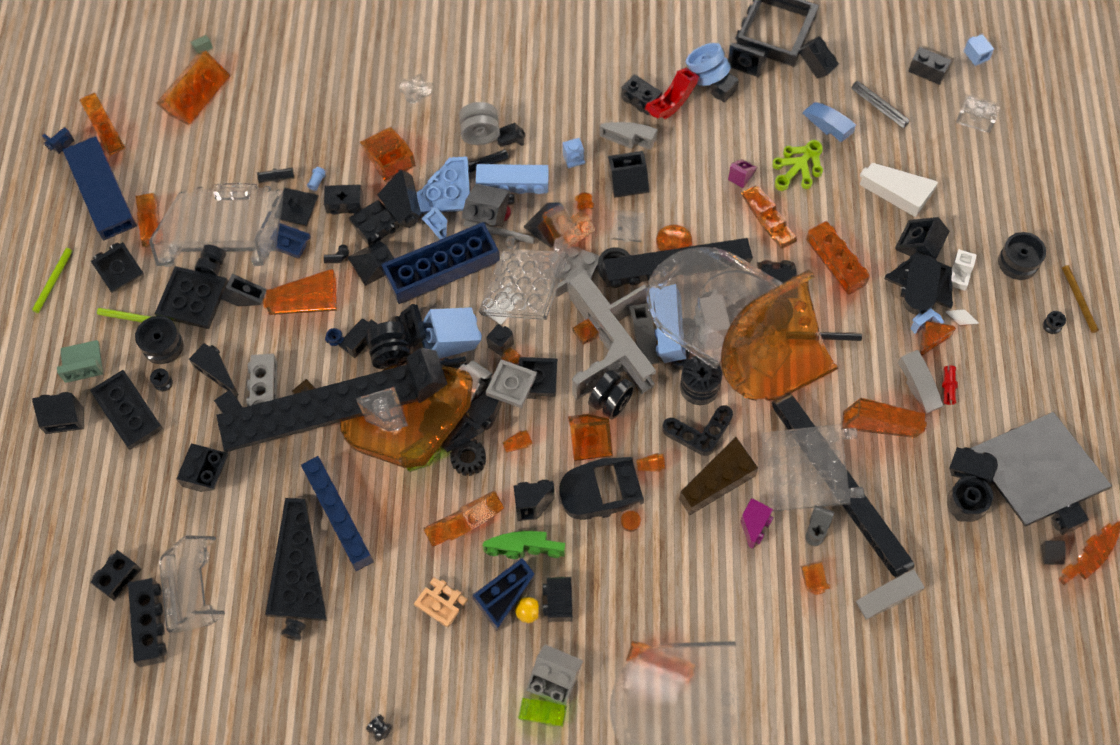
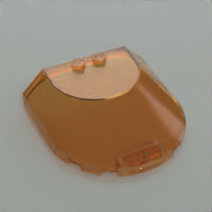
(776, 343)
(427, 425)

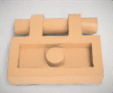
(436, 606)

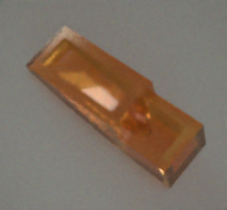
(147, 216)

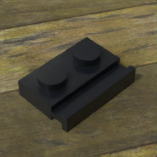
(412, 324)

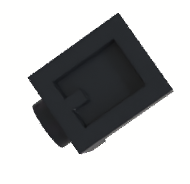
(510, 134)

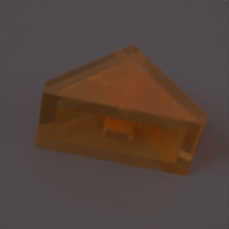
(933, 335)

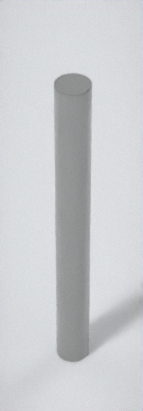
(502, 232)

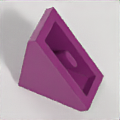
(741, 172)

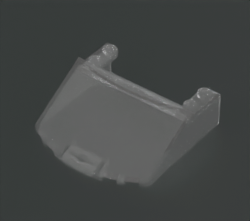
(226, 216)

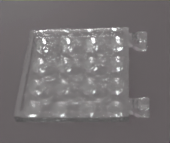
(524, 281)
(807, 467)

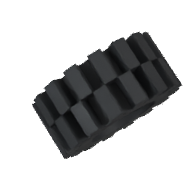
(474, 466)

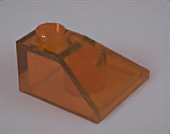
(590, 437)

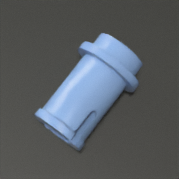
(318, 175)

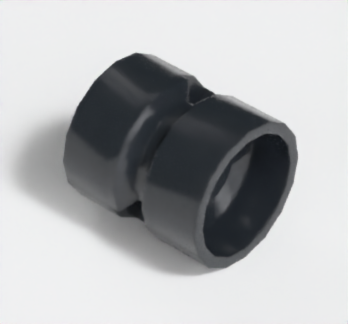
(210, 259)

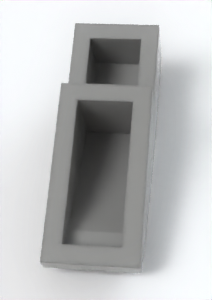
(629, 134)
(920, 381)
(890, 594)

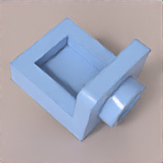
(920, 320)

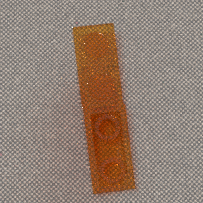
(102, 124)
(465, 519)
(1095, 553)

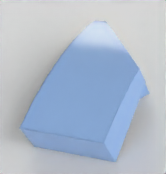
(436, 222)

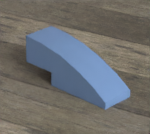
(830, 121)

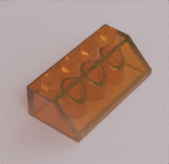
(193, 88)

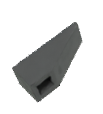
(643, 331)

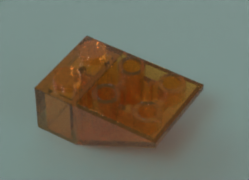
(388, 153)

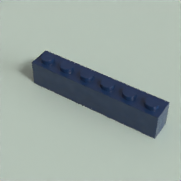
(337, 513)

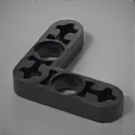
(699, 438)

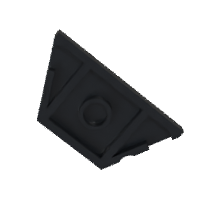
(945, 287)
(462, 432)

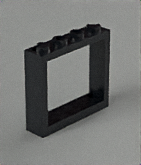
(775, 53)

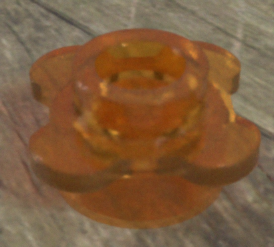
(584, 197)

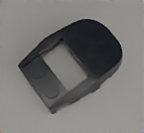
(581, 492)

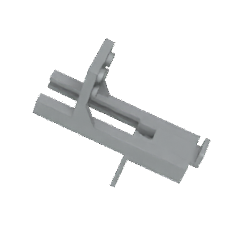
(623, 351)

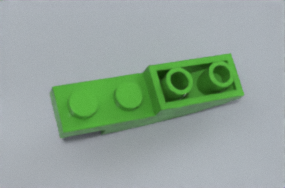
(516, 543)

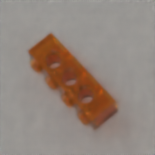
(837, 266)

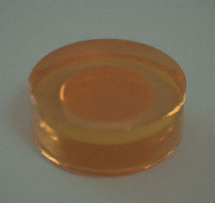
(630, 521)

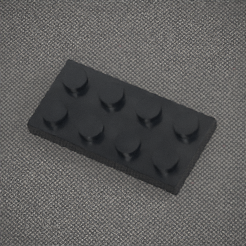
(126, 409)

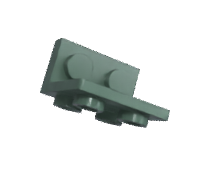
(80, 361)

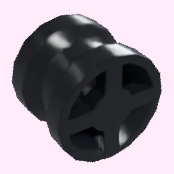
(1058, 320)
(165, 380)
(293, 629)
(379, 728)

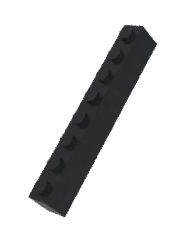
(640, 267)

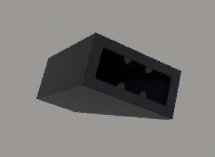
(401, 199)

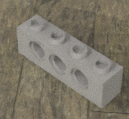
(259, 365)

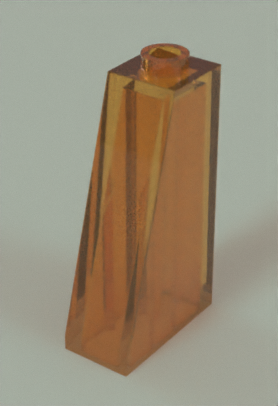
(304, 295)
(883, 419)

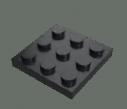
(191, 297)

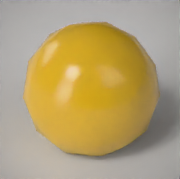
(527, 610)

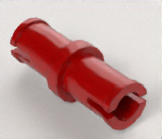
(949, 385)

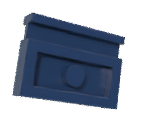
(291, 241)

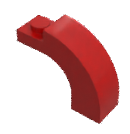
(675, 96)

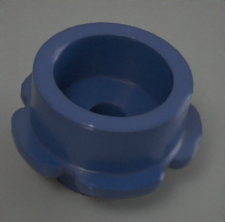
(334, 332)

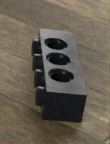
(138, 592)

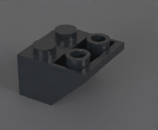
(628, 174)
(58, 413)
(201, 468)
(533, 498)

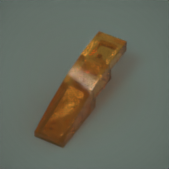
(768, 216)

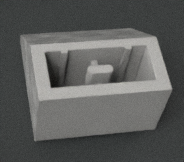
(554, 675)

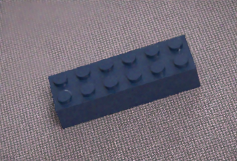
(441, 262)

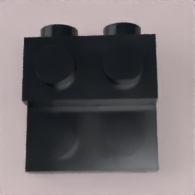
(374, 222)
(116, 266)
(546, 375)

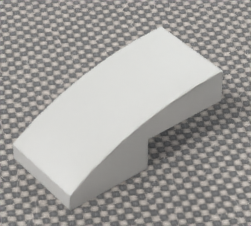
(962, 269)

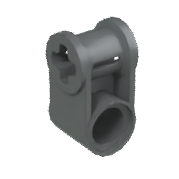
(819, 523)

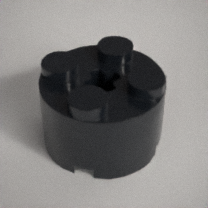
(969, 499)

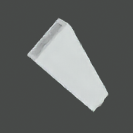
(898, 187)

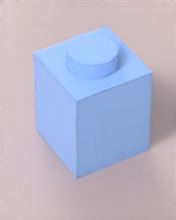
(978, 49)

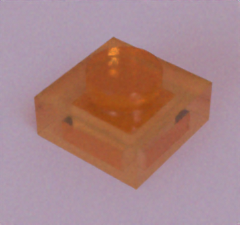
(585, 331)

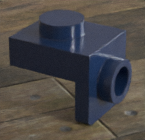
(59, 141)

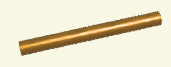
(1080, 299)

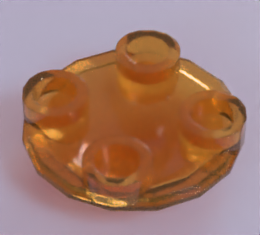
(673, 237)

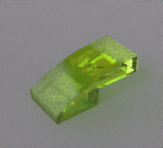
(542, 712)

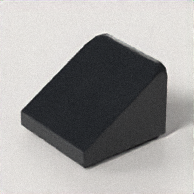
(1053, 552)

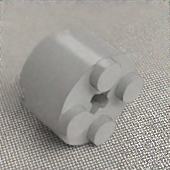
(480, 376)

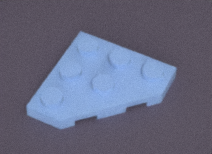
(446, 188)

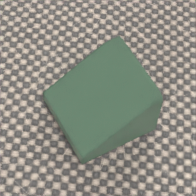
(202, 44)

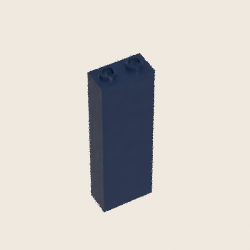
(99, 188)

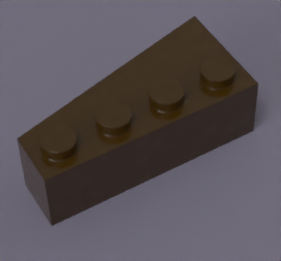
(720, 476)

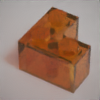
(568, 228)

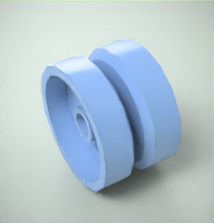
(708, 63)

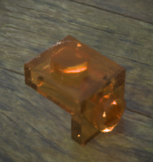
(814, 578)

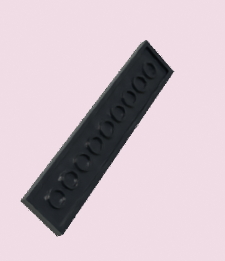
(308, 409)

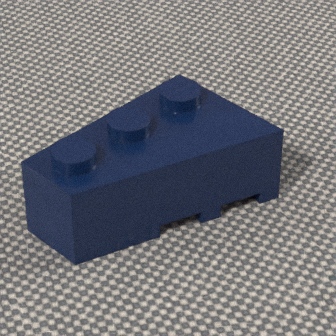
(503, 592)

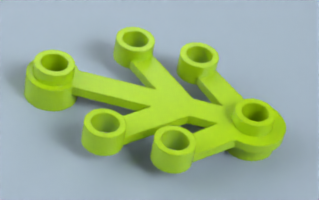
(799, 163)

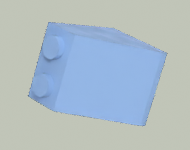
(451, 331)

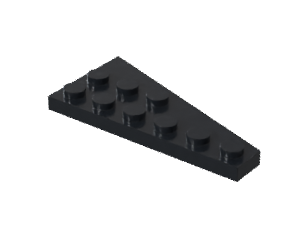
(295, 577)

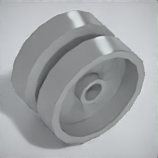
(479, 123)

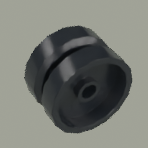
(1022, 255)
(159, 340)
(611, 394)

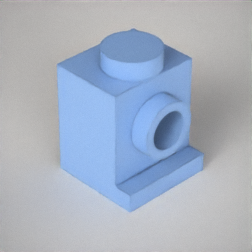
(573, 152)

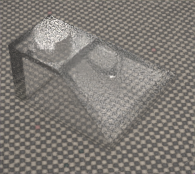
(383, 409)

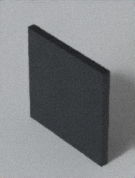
(297, 206)

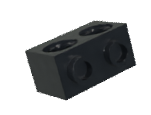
(118, 578)

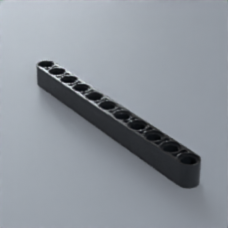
(859, 509)

